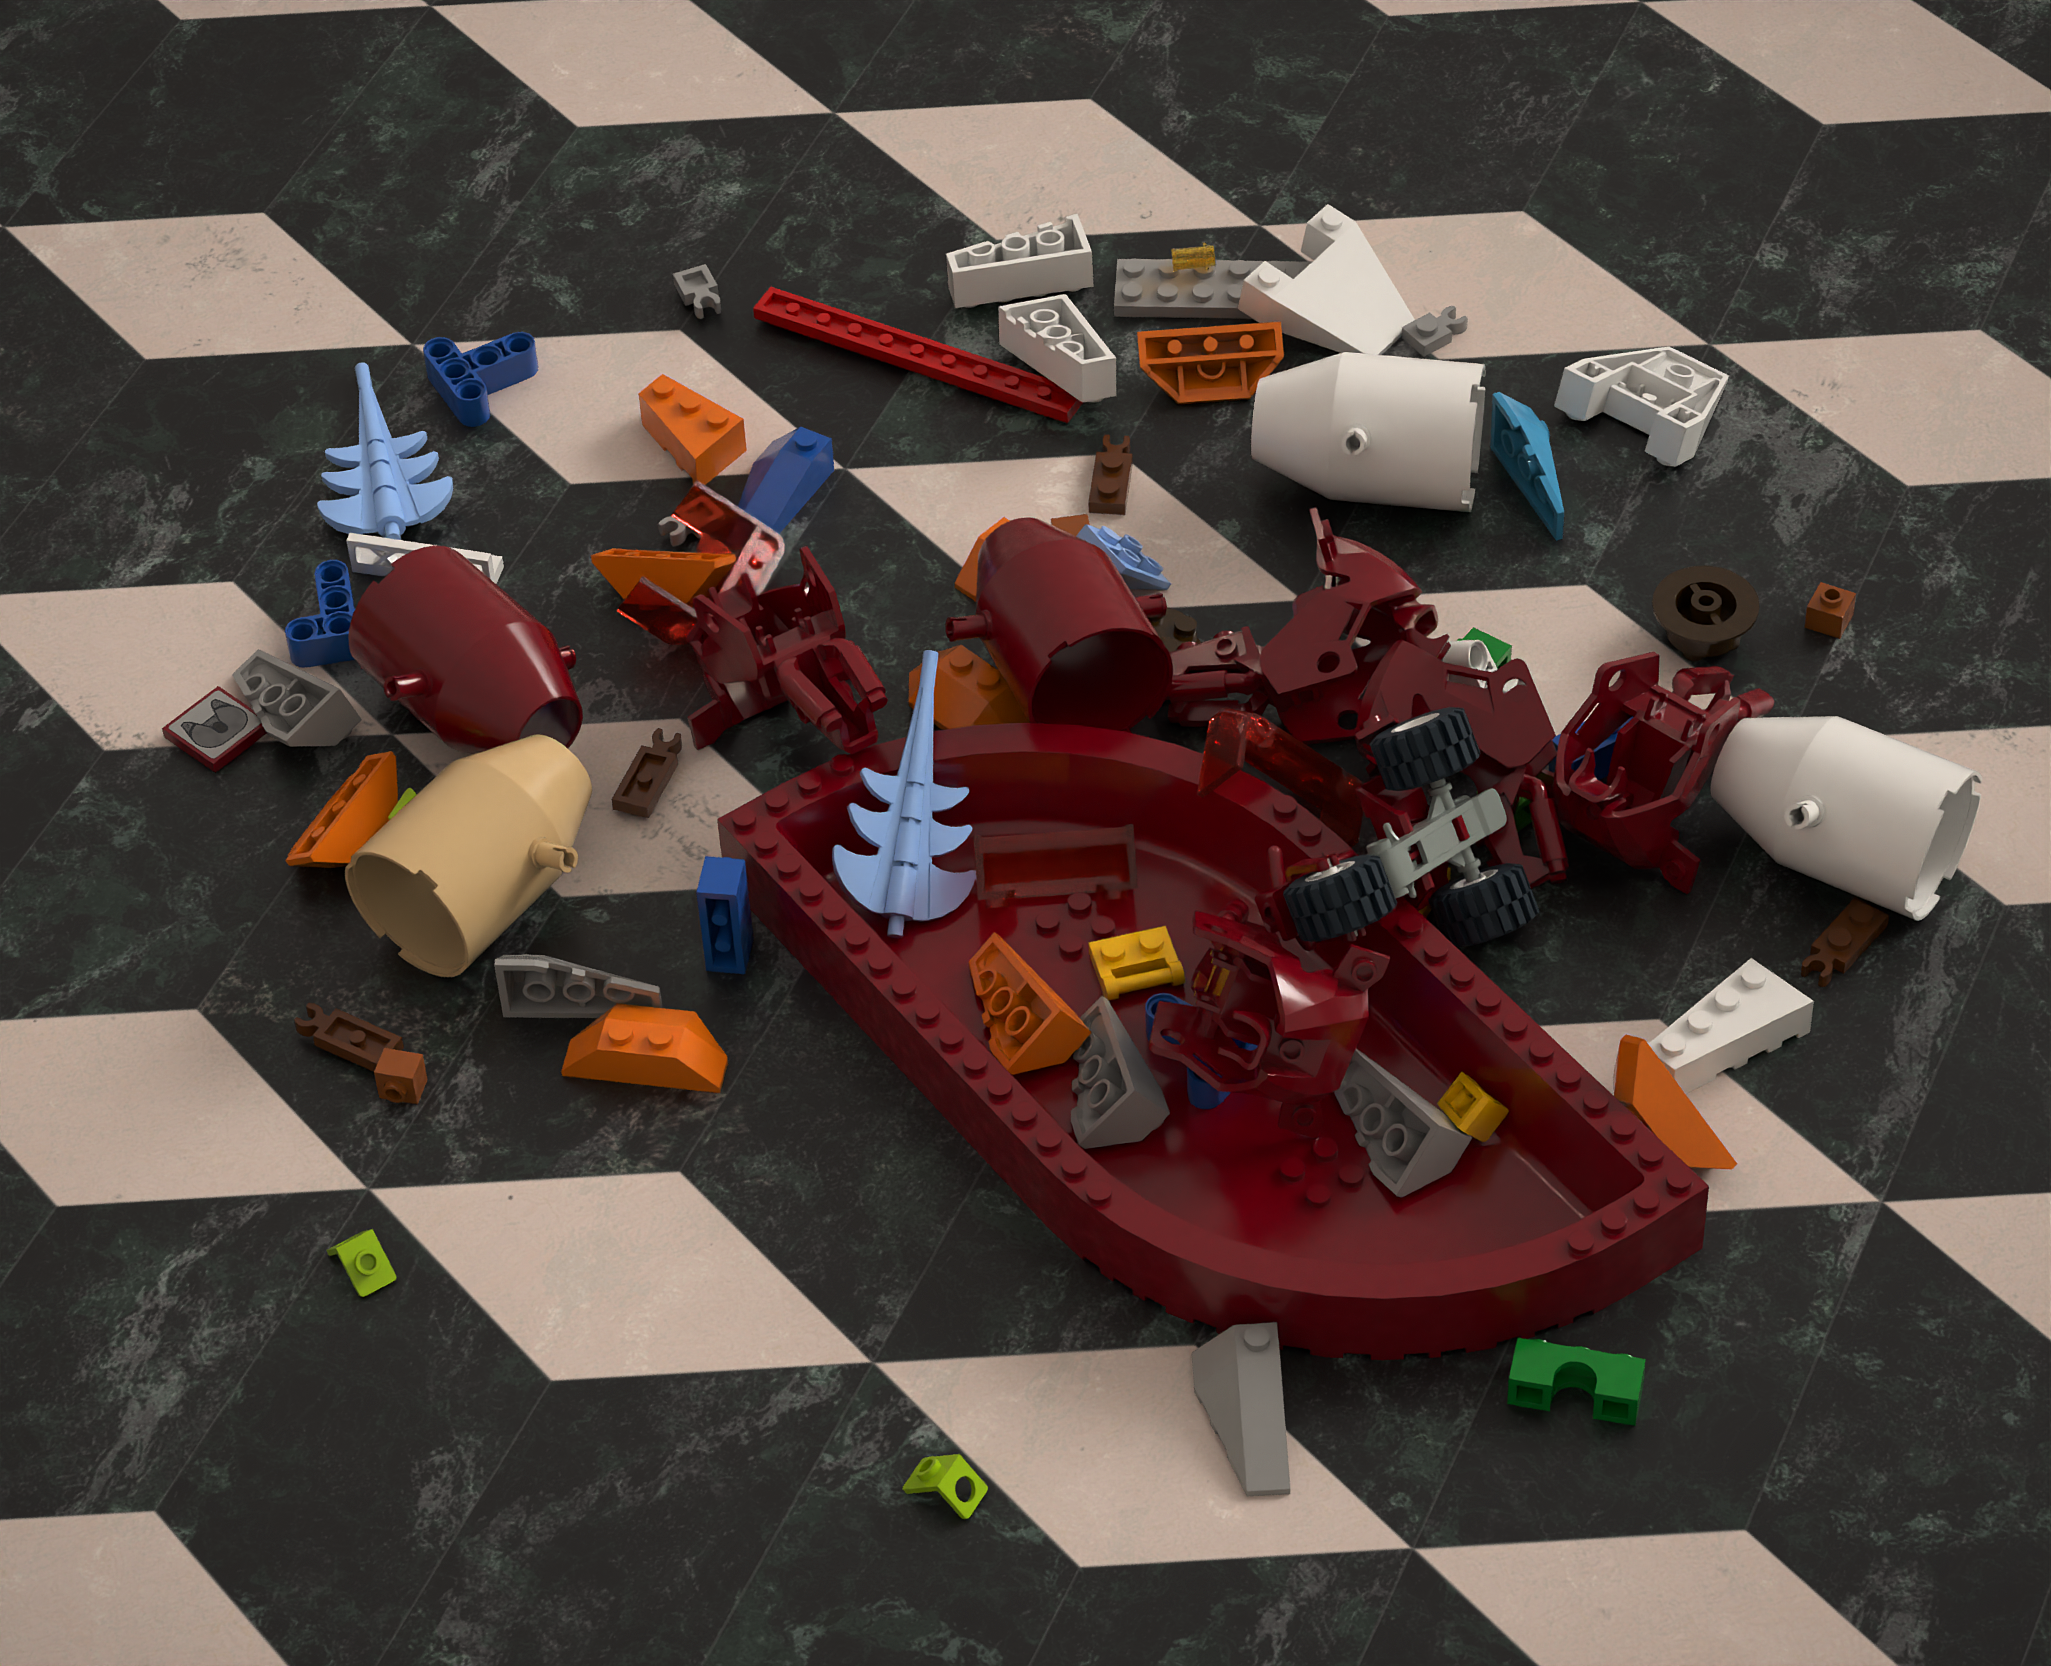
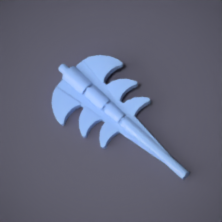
(381, 478)
(901, 877)

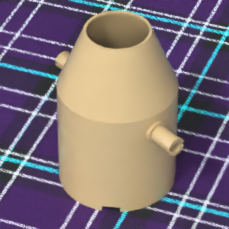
(472, 852)

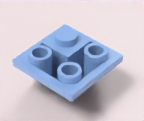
(1126, 554)

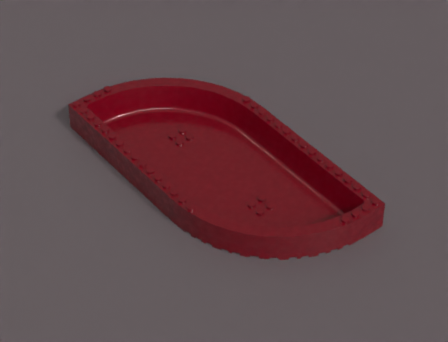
(1220, 1202)

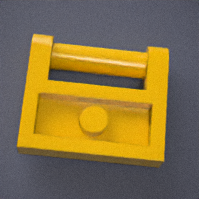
(1135, 962)

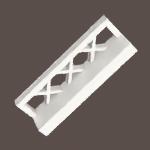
(376, 554)

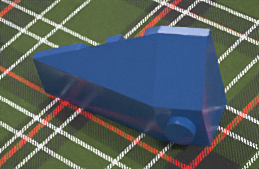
(787, 477)

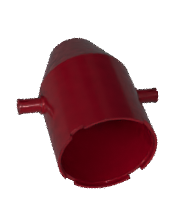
(1066, 629)
(463, 654)

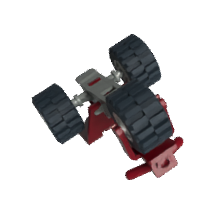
(1416, 841)

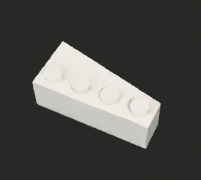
(1022, 265)
(1060, 346)
(1732, 1023)

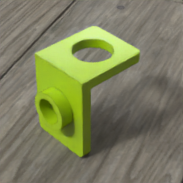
(364, 1262)
(941, 1475)

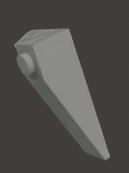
(294, 703)
(560, 989)
(1114, 1085)
(1400, 1130)
(1243, 1394)

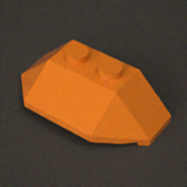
(1211, 361)
(678, 573)
(968, 692)
(350, 815)
(648, 1049)
(1664, 1108)

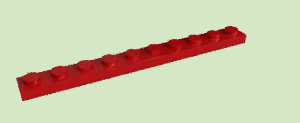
(916, 354)

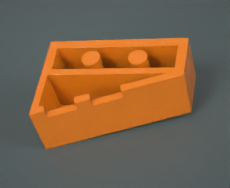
(691, 428)

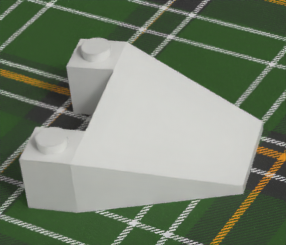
(1338, 298)
(1649, 390)

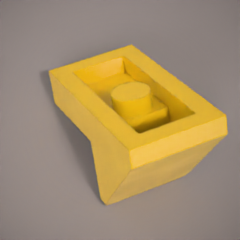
(1472, 1108)

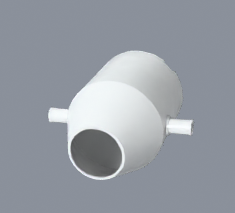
(1374, 429)
(1849, 806)

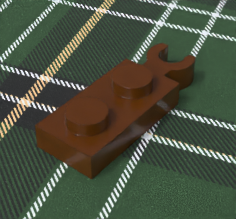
(1111, 478)
(648, 776)
(1844, 940)
(347, 1036)

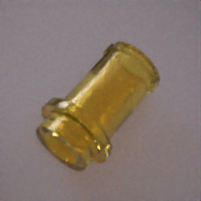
(1193, 257)

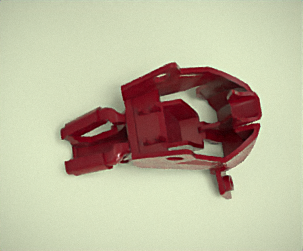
(781, 650)
(1305, 665)
(1508, 729)
(1648, 760)
(1263, 997)

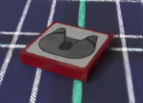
(215, 729)

